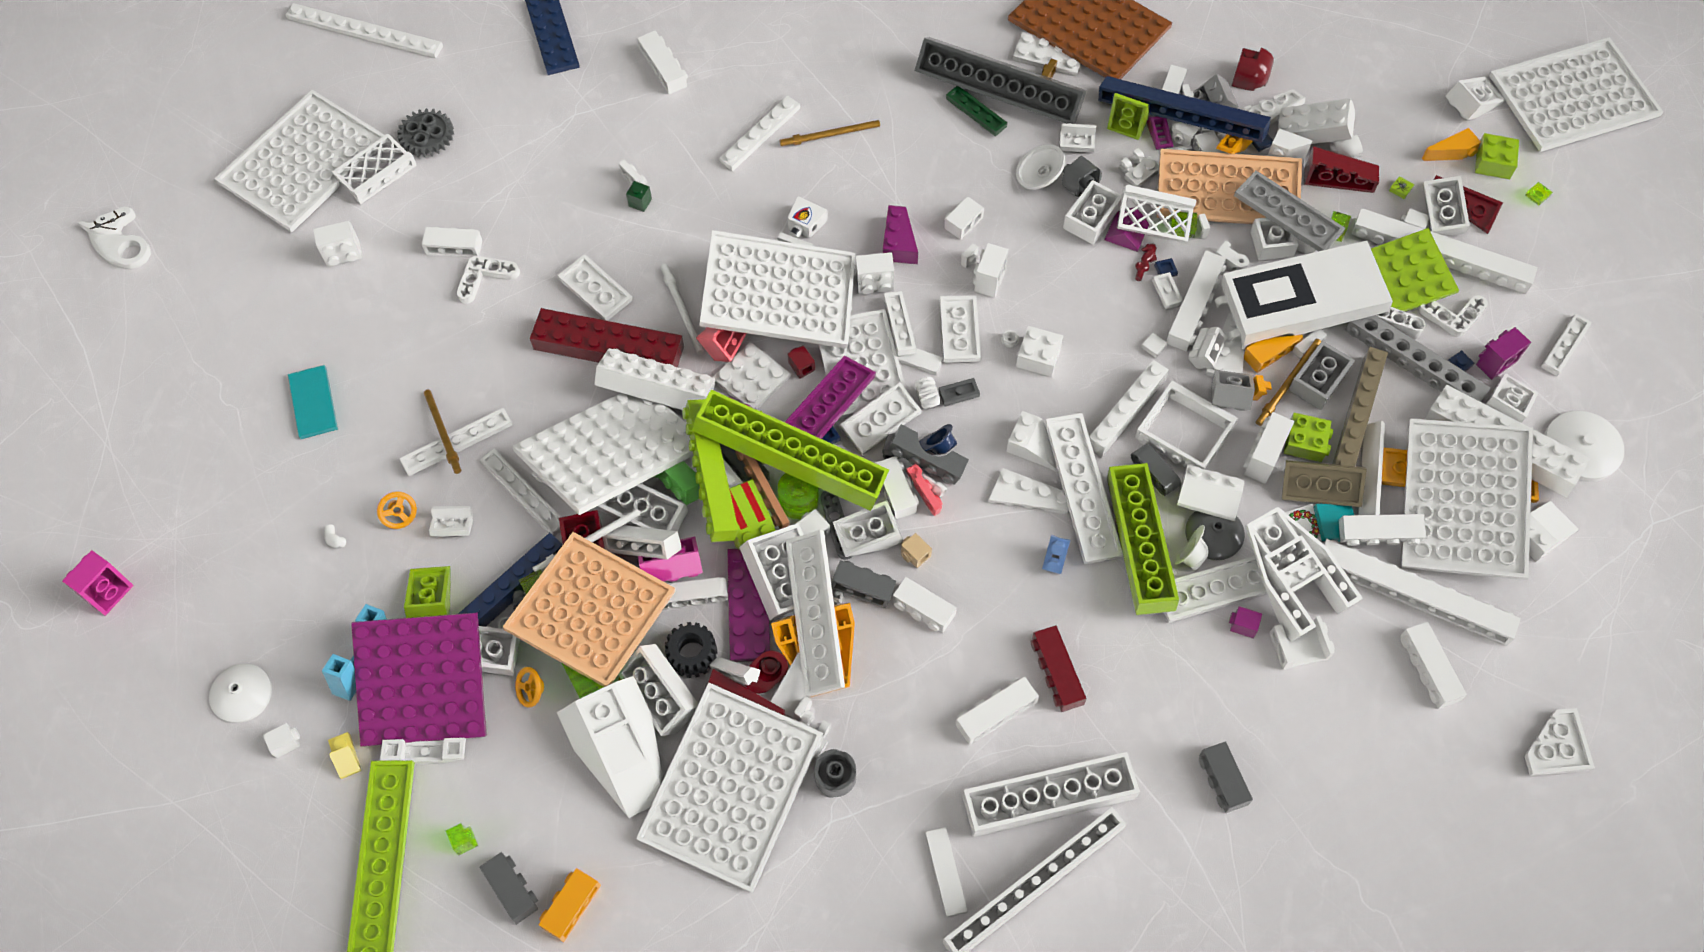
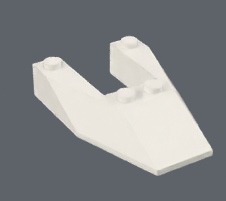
(1291, 559)

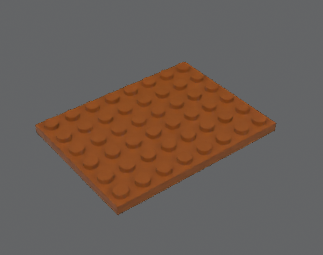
(1096, 33)

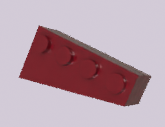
(1340, 172)

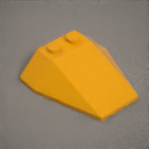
(787, 639)

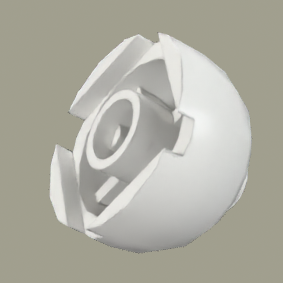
(1349, 148)

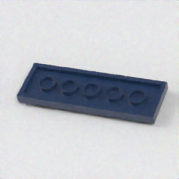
(552, 36)

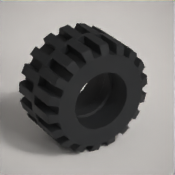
(683, 636)

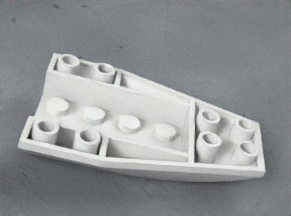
(617, 743)

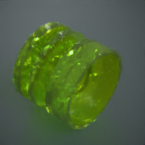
(797, 496)

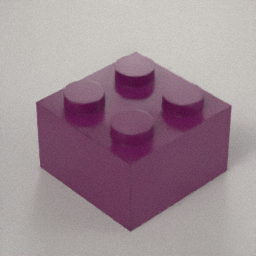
(1503, 352)

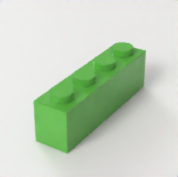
(681, 482)

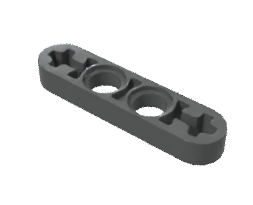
(827, 511)

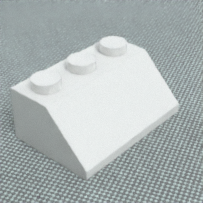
(1447, 206)
(1210, 492)

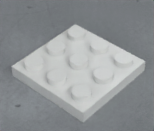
(751, 376)

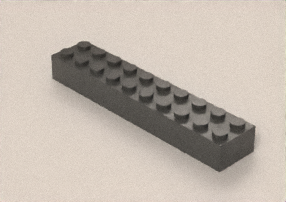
(1000, 80)

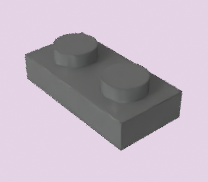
(959, 392)

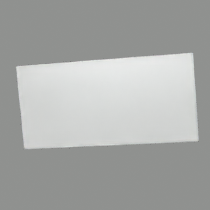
(791, 688)

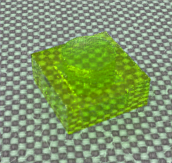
(1538, 193)

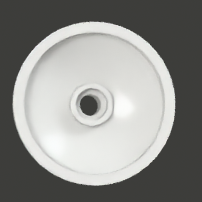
(1040, 167)
(248, 700)

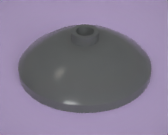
(1221, 542)

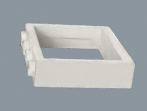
(1196, 404)

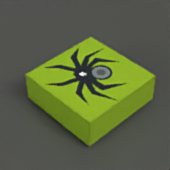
(1401, 187)

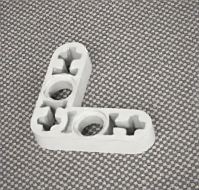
(478, 272)
(1452, 319)

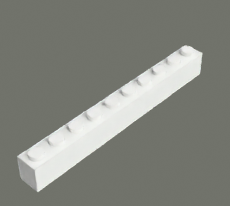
(1457, 254)
(1425, 594)
(1034, 883)

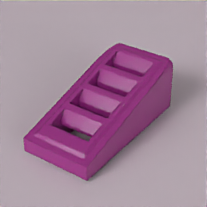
(1151, 122)

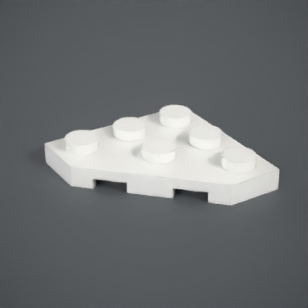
(1560, 746)

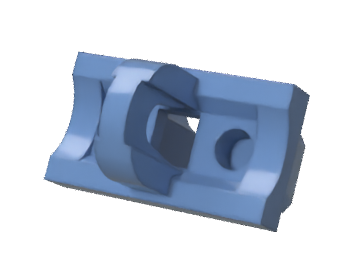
(1059, 547)

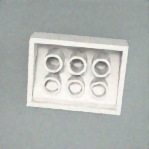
(769, 569)

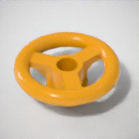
(396, 503)
(533, 687)

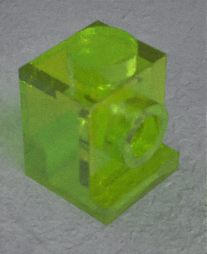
(461, 838)

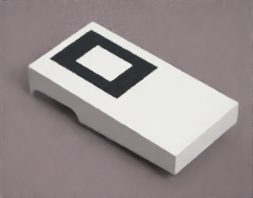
(1304, 293)

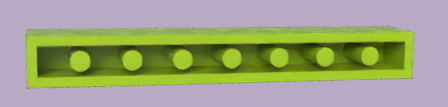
(712, 479)

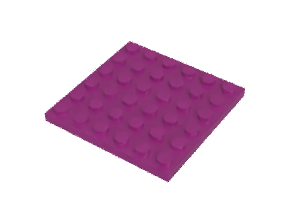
(419, 678)

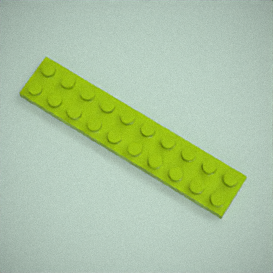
(381, 857)

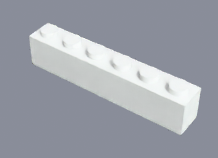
(1195, 301)
(1128, 408)

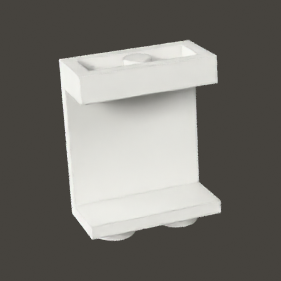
(1305, 650)

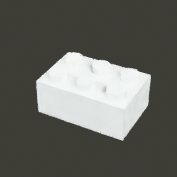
(1092, 212)
(1267, 447)

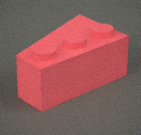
(721, 343)

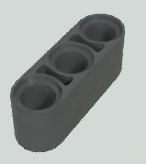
(1161, 474)

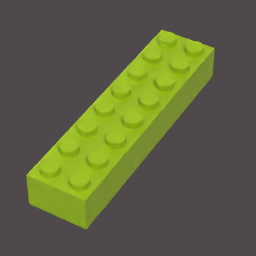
(1142, 539)

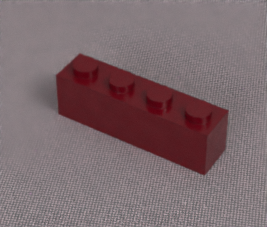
(1058, 669)

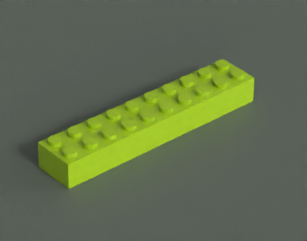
(790, 450)

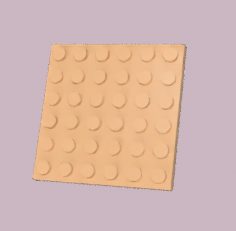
(589, 609)

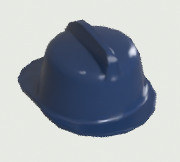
(939, 441)

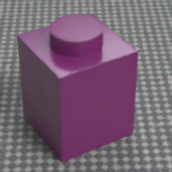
(1245, 622)

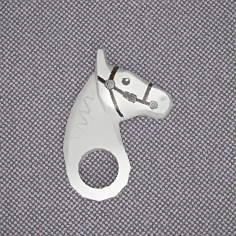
(110, 243)

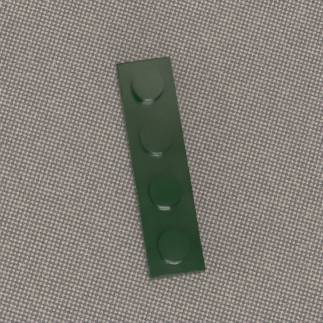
(976, 110)

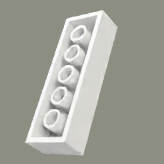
(651, 379)

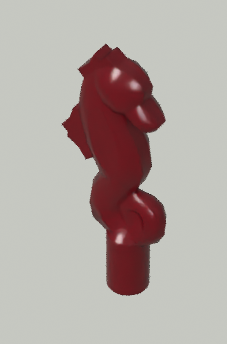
(1147, 257)

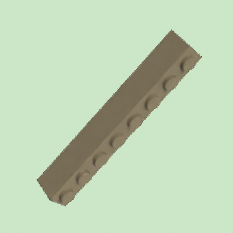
(1360, 408)

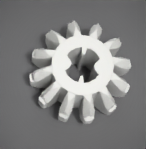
(927, 392)

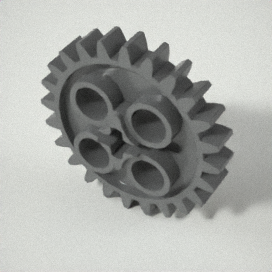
(425, 132)

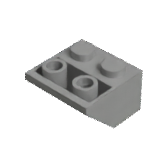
(1216, 91)

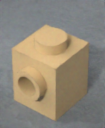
(915, 550)

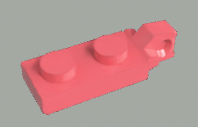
(924, 488)

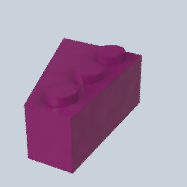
(899, 236)

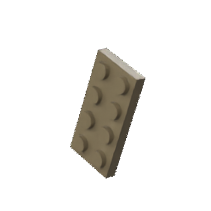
(1324, 483)

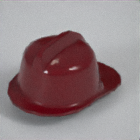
(772, 669)

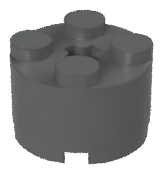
(1079, 175)
(840, 763)

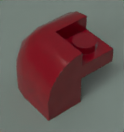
(1253, 69)

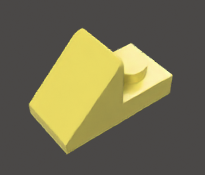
(344, 755)

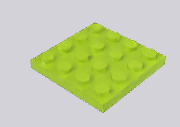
(1414, 270)

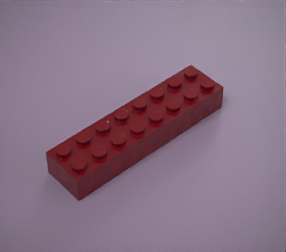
(592, 337)

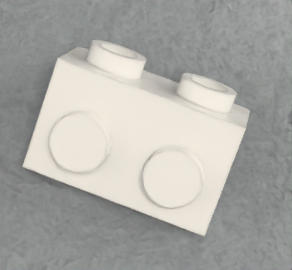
(1077, 137)
(451, 521)

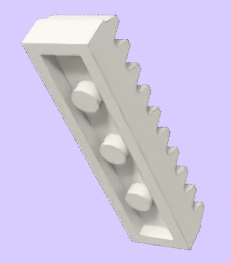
(899, 323)

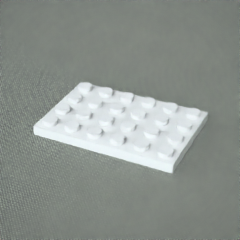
(872, 346)

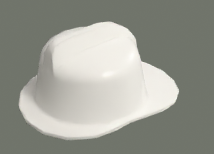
(1195, 551)

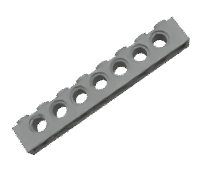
(1405, 352)

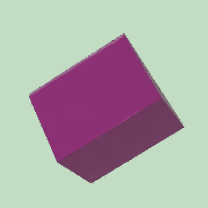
(1123, 237)

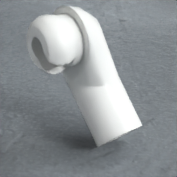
(332, 539)

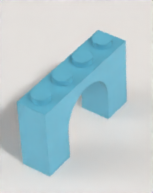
(341, 671)

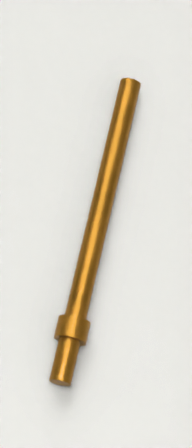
(797, 139)
(1270, 407)
(452, 456)

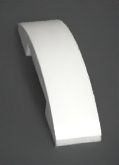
(423, 751)

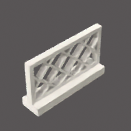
(382, 176)
(1155, 199)

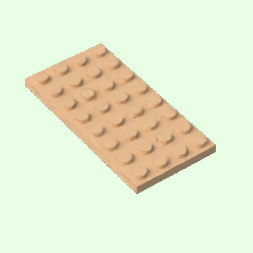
(1215, 178)

